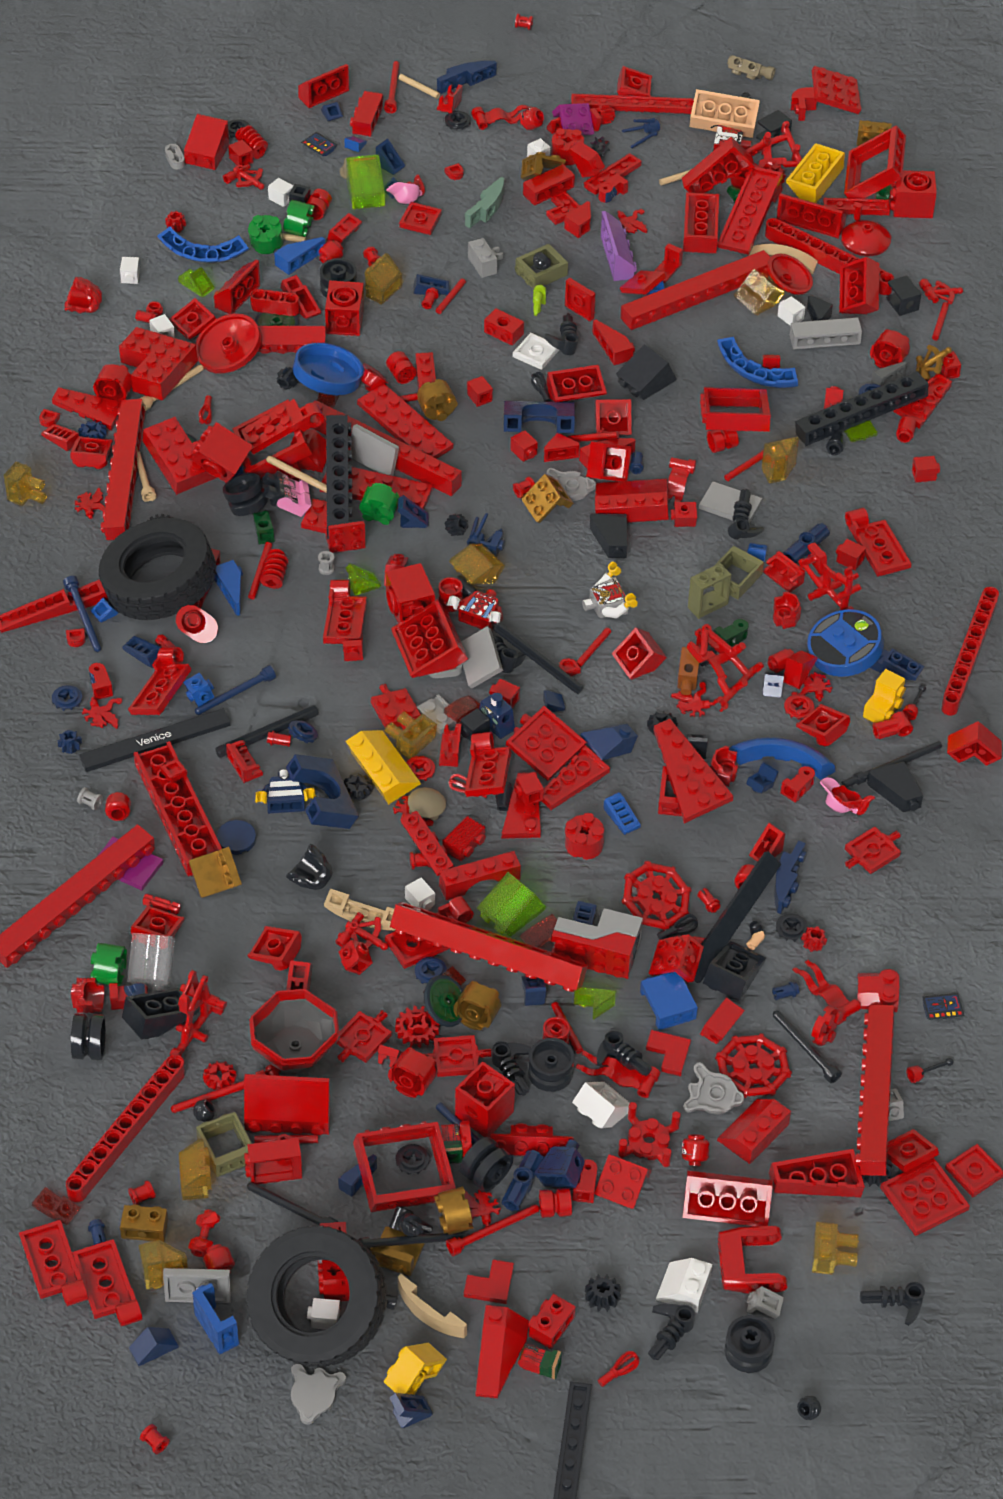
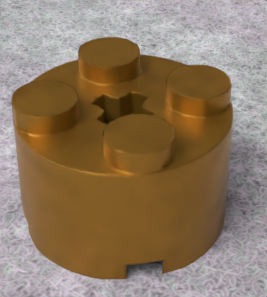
(436, 400)
(477, 1006)
(454, 1210)

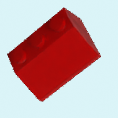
(324, 86)
(859, 287)
(238, 288)
(575, 383)
(755, 1128)

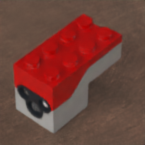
(605, 947)

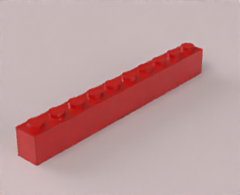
(692, 291)
(409, 460)
(123, 468)
(74, 894)
(489, 946)
(876, 1092)

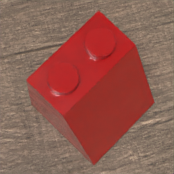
(207, 142)

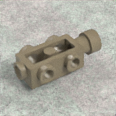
(749, 68)

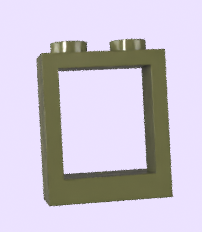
(558, 267)
(752, 566)
(719, 597)
(229, 1161)

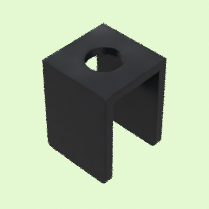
(773, 124)
(906, 296)

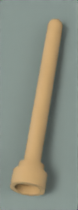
(148, 401)
(285, 467)
(147, 493)

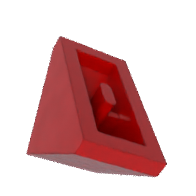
(561, 448)
(798, 668)
(770, 840)

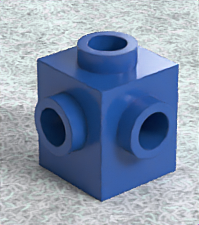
(199, 689)

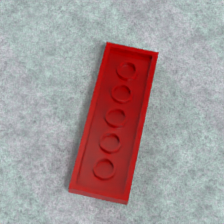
(749, 210)
(404, 421)
(415, 491)

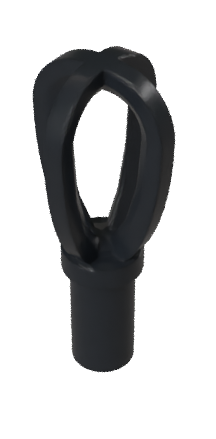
(543, 391)
(674, 929)

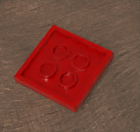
(836, 89)
(545, 743)
(924, 1196)

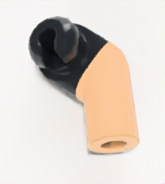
(757, 935)

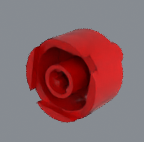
(562, 141)
(890, 348)
(113, 382)
(584, 836)
(412, 1073)

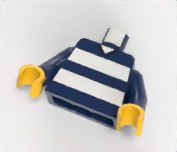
(284, 795)

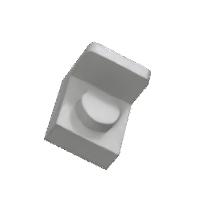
(896, 1106)
(765, 1302)

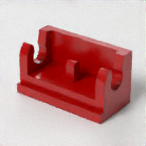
(451, 100)
(344, 228)
(784, 572)
(450, 746)
(243, 761)
(721, 1021)

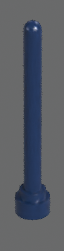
(72, 585)
(266, 674)

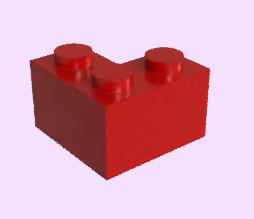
(975, 741)

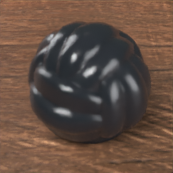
(541, 261)
(204, 1110)
(809, 1407)

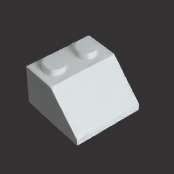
(601, 1104)
(685, 1283)

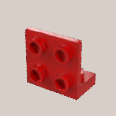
(346, 537)
(677, 955)
(621, 1181)

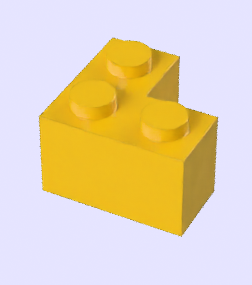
(886, 697)
(414, 1366)

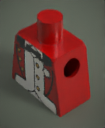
(724, 133)

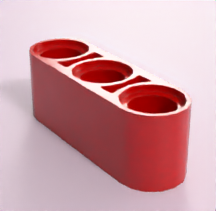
(274, 302)

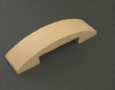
(772, 249)
(344, 907)
(448, 1325)

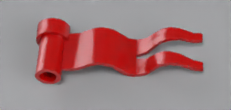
(484, 118)
(678, 477)
(831, 993)
(622, 1075)

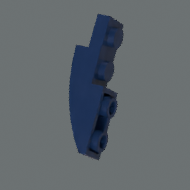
(466, 73)
(898, 664)
(787, 875)

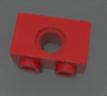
(504, 326)

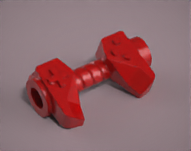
(206, 1222)

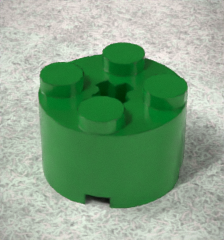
(298, 218)
(265, 234)
(379, 503)
(109, 963)

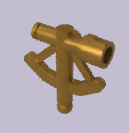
(924, 366)

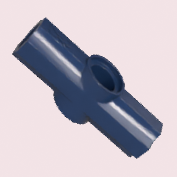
(799, 548)
(518, 1189)

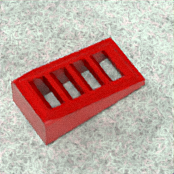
(66, 441)

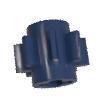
(69, 741)

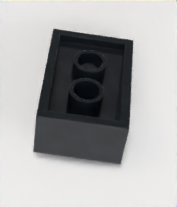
(733, 970)
(154, 1012)

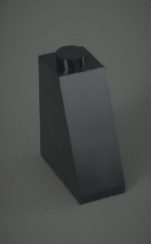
(610, 533)
(896, 786)

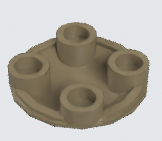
(427, 803)

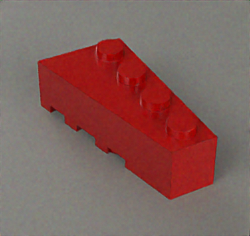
(717, 167)
(819, 1175)

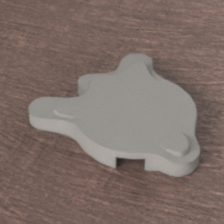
(574, 484)
(713, 1093)
(314, 1392)

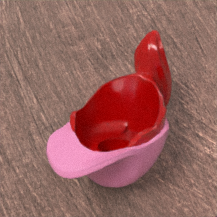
(407, 192)
(844, 800)

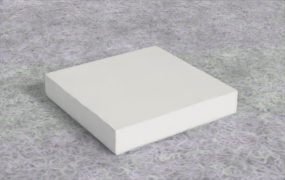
(535, 351)

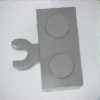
(483, 257)

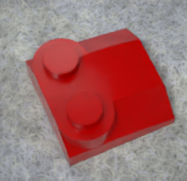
(633, 83)
(192, 319)
(91, 452)
(825, 724)
(157, 922)
(276, 947)
(878, 989)

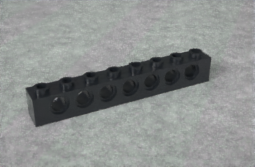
(861, 408)
(338, 470)

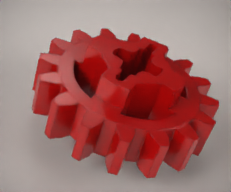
(417, 1027)

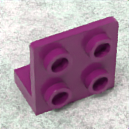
(575, 117)

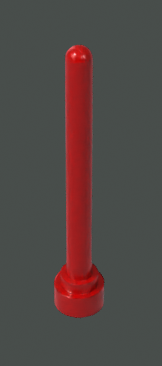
(390, 105)
(211, 1095)
(456, 1245)

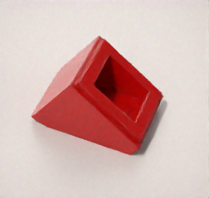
(554, 125)

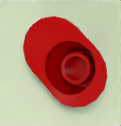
(372, 378)
(196, 623)

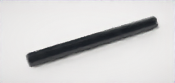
(538, 658)
(276, 726)

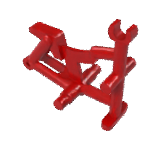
(765, 144)
(825, 586)
(726, 653)
(207, 1002)

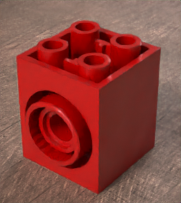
(914, 195)
(344, 308)
(220, 452)
(408, 591)
(484, 1099)

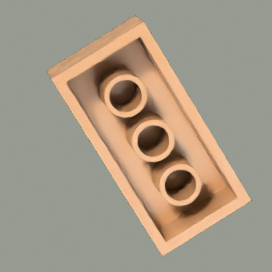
(725, 110)

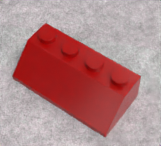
(811, 216)
(727, 1198)

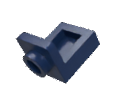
(496, 544)
(763, 779)

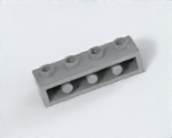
(825, 333)

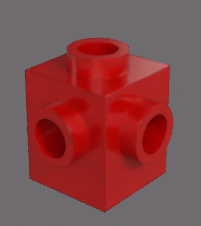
(355, 957)

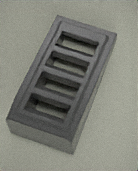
(889, 374)

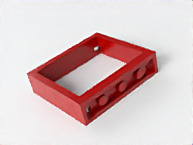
(892, 139)
(735, 397)
(288, 455)
(403, 1133)

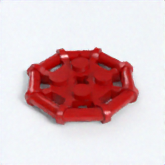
(658, 885)
(758, 1056)

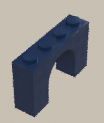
(558, 413)
(323, 773)

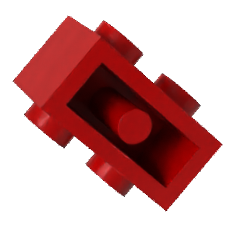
(551, 1321)

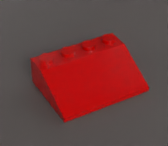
(637, 499)
(429, 641)
(287, 1104)

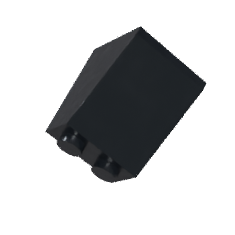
(645, 373)

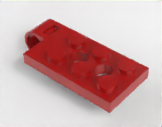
(290, 418)
(879, 532)
(342, 605)
(163, 683)
(484, 756)
(409, 956)
(61, 1278)
(118, 1296)

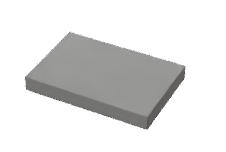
(373, 450)
(721, 499)
(482, 657)
(182, 1282)

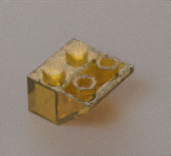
(382, 279)
(758, 292)
(779, 459)
(477, 564)
(195, 1171)
(156, 1257)

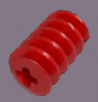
(253, 140)
(274, 569)

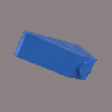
(297, 254)
(229, 581)

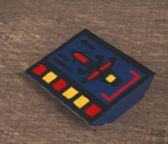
(319, 144)
(942, 1006)

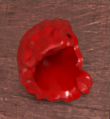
(83, 296)

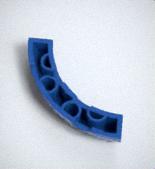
(203, 253)
(753, 371)
(783, 750)

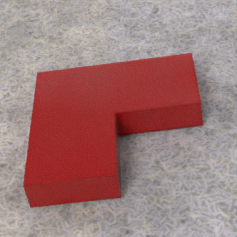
(565, 205)
(674, 1049)
(493, 1288)

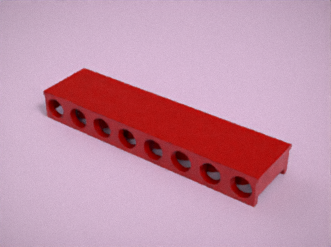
(177, 807)

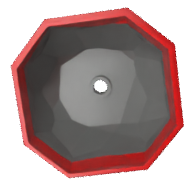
(294, 1020)

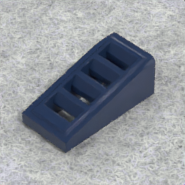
(423, 283)
(144, 651)
(585, 911)
(352, 1180)

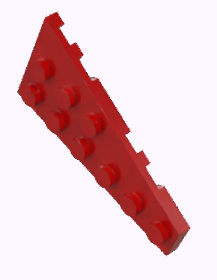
(691, 778)

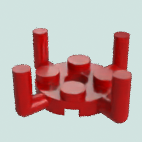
(648, 1128)

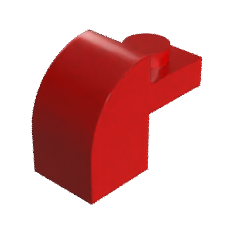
(803, 100)

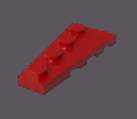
(88, 406)
(922, 409)
(577, 776)
(520, 819)

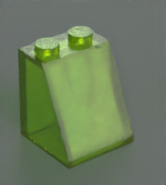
(365, 181)
(510, 906)

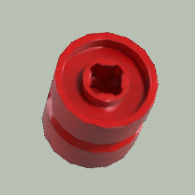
(321, 200)
(401, 367)
(722, 439)
(449, 587)
(556, 1028)
(555, 1203)

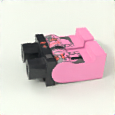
(287, 493)

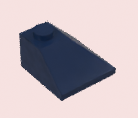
(611, 740)

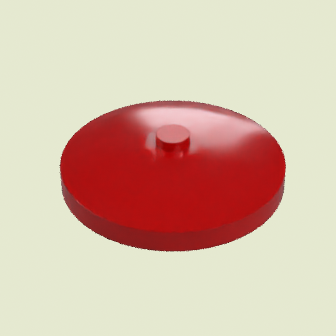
(228, 343)

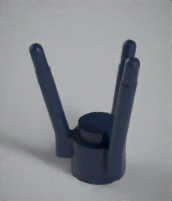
(650, 126)
(476, 537)

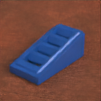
(616, 803)

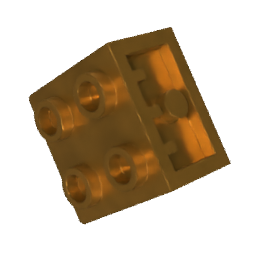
(533, 165)
(545, 496)
(215, 872)
(400, 1257)

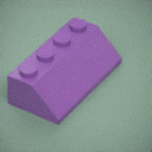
(617, 248)

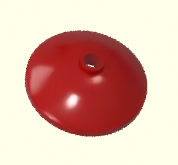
(866, 238)
(789, 274)

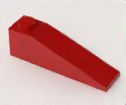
(501, 1344)

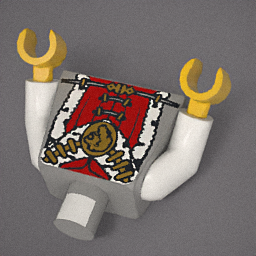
(608, 597)

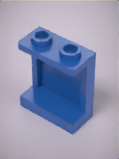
(669, 999)
(222, 1334)

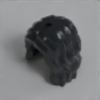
(312, 870)

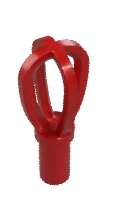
(206, 407)
(457, 782)
(614, 1372)

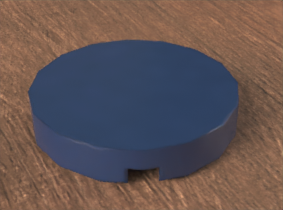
(237, 836)

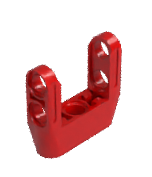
(732, 1260)

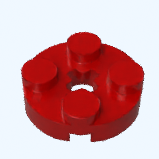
(825, 1026)

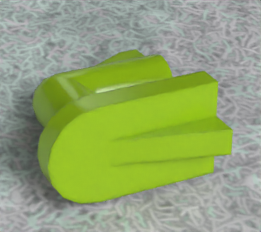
(539, 298)

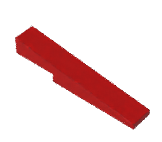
(51, 606)

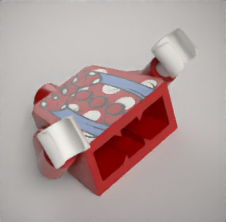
(478, 609)

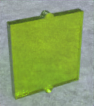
(861, 431)

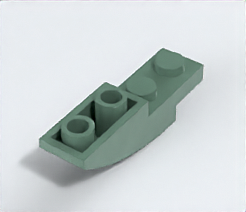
(489, 204)

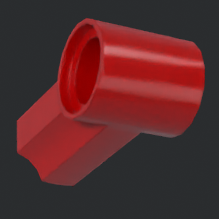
(897, 724)

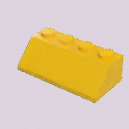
(816, 172)
(382, 764)

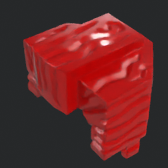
(786, 610)
(724, 765)
(87, 995)

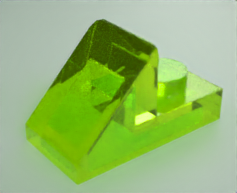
(196, 281)
(361, 579)
(599, 999)

